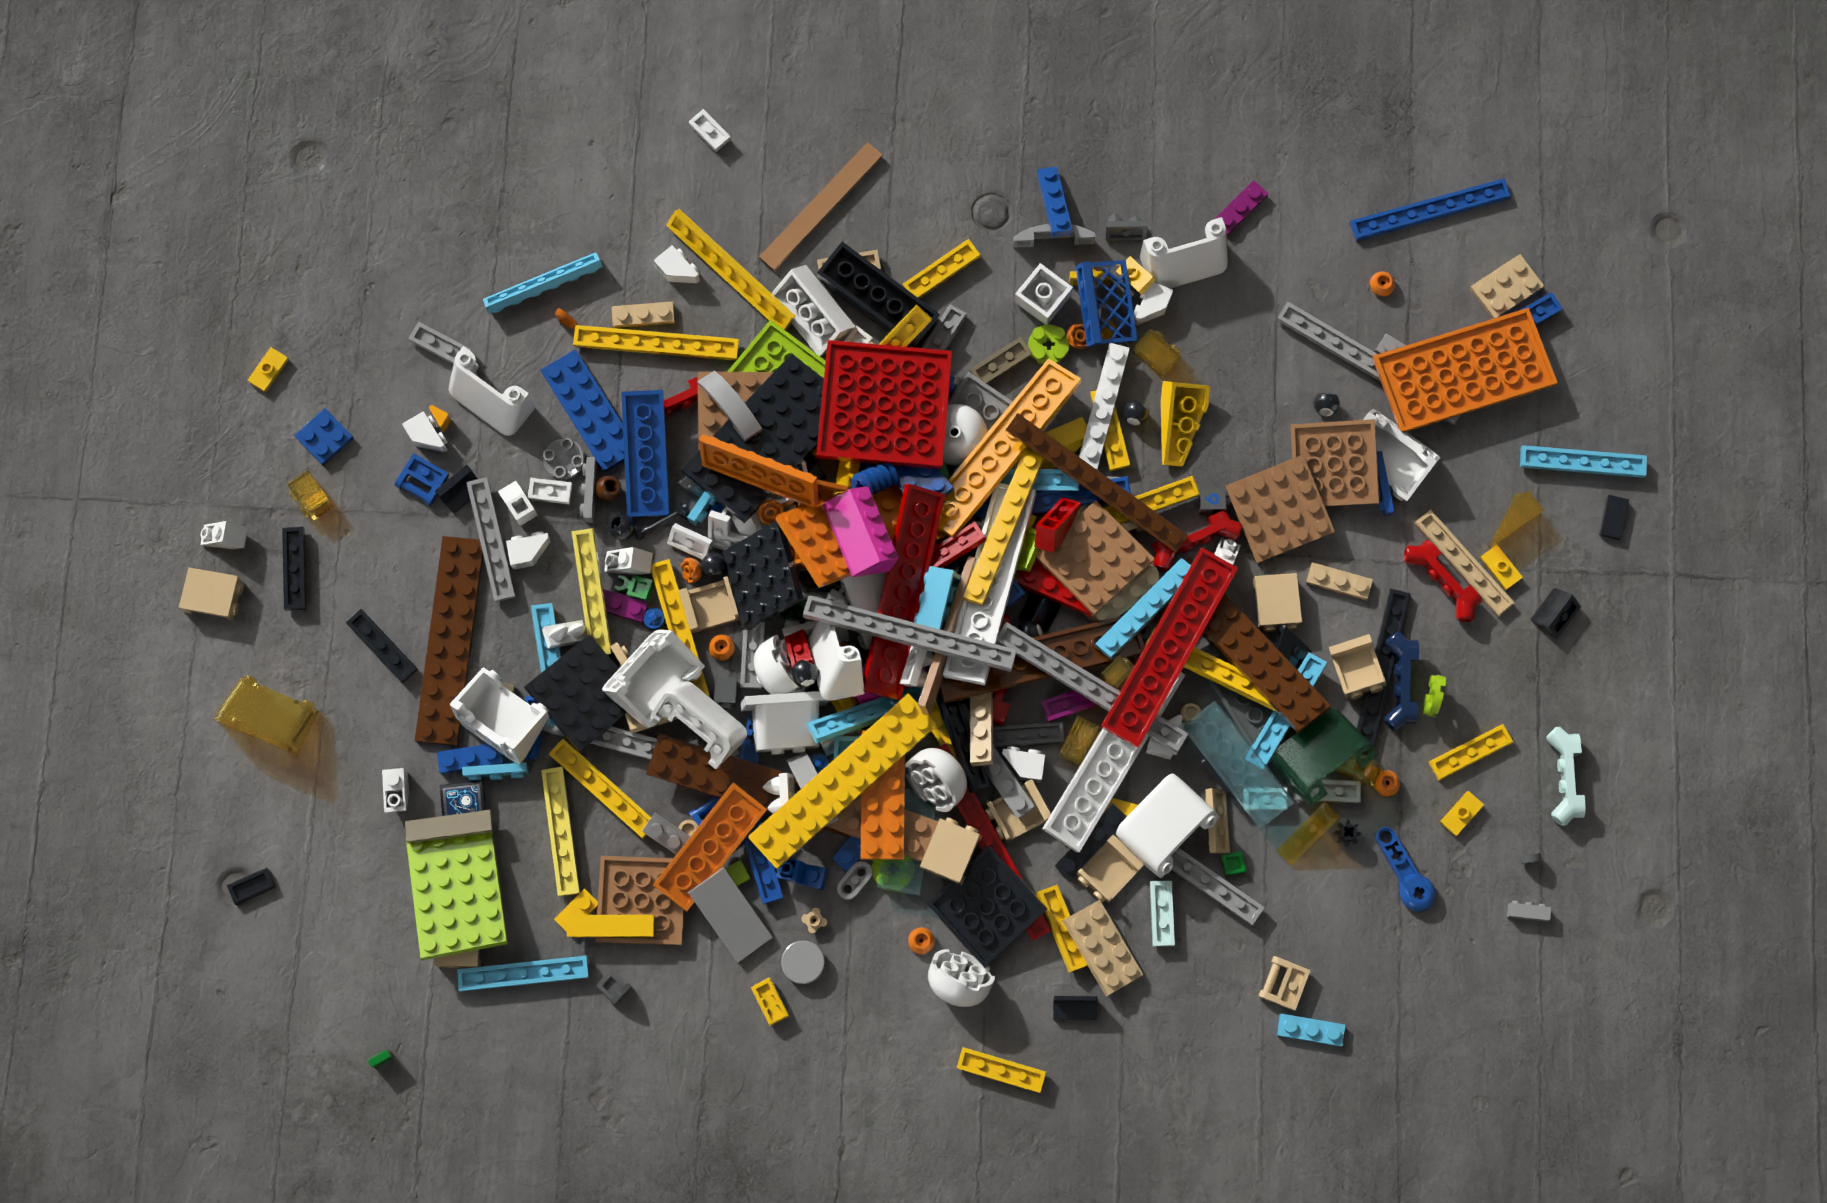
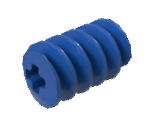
(876, 478)

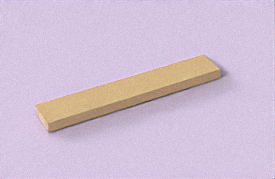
(1464, 563)

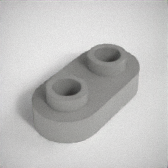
(852, 879)

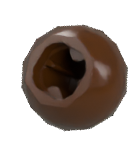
(608, 488)

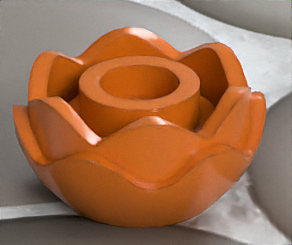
(1378, 288)
(1074, 341)
(769, 505)
(691, 570)
(726, 652)
(1384, 789)
(924, 947)

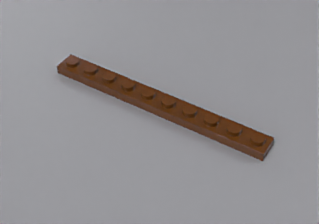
(1096, 483)

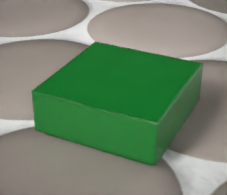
(1233, 863)
(380, 1058)

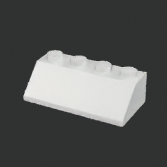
(816, 312)

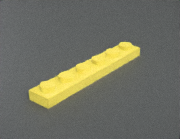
(591, 587)
(560, 831)

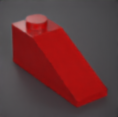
(1055, 524)

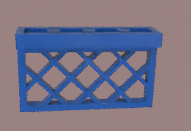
(1089, 303)

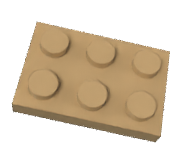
(1506, 287)

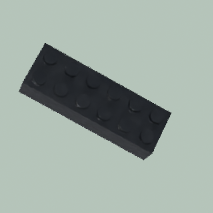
(872, 291)

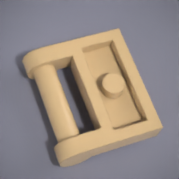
(1291, 986)

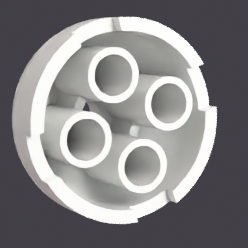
(971, 431)
(775, 668)
(937, 778)
(953, 984)

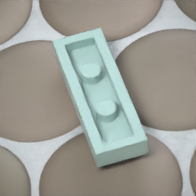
(1162, 913)

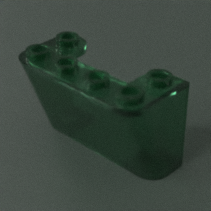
(1319, 751)

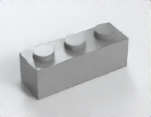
(1529, 911)

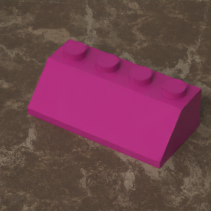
(860, 532)

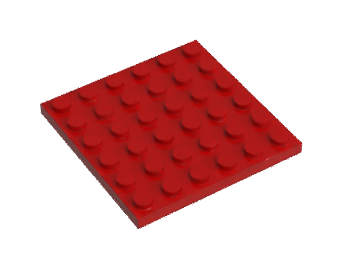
(884, 404)

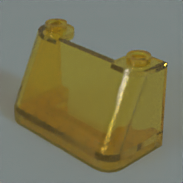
(267, 715)

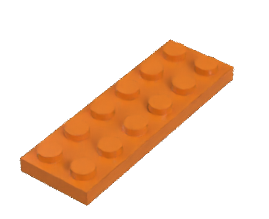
(759, 471)
(884, 816)
(710, 845)

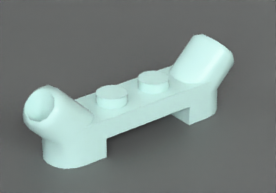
(1572, 805)

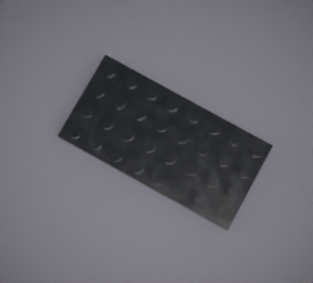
(789, 419)

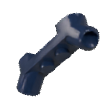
(1405, 710)

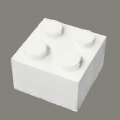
(1043, 294)

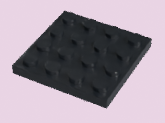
(762, 575)
(575, 695)
(988, 907)

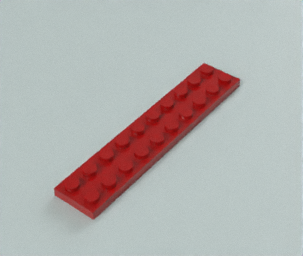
(902, 586)
(1169, 648)

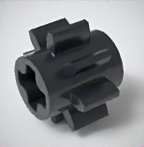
(1348, 839)

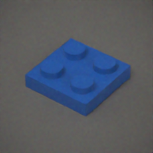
(324, 436)

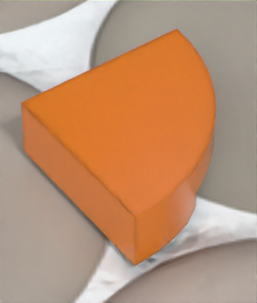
(565, 319)

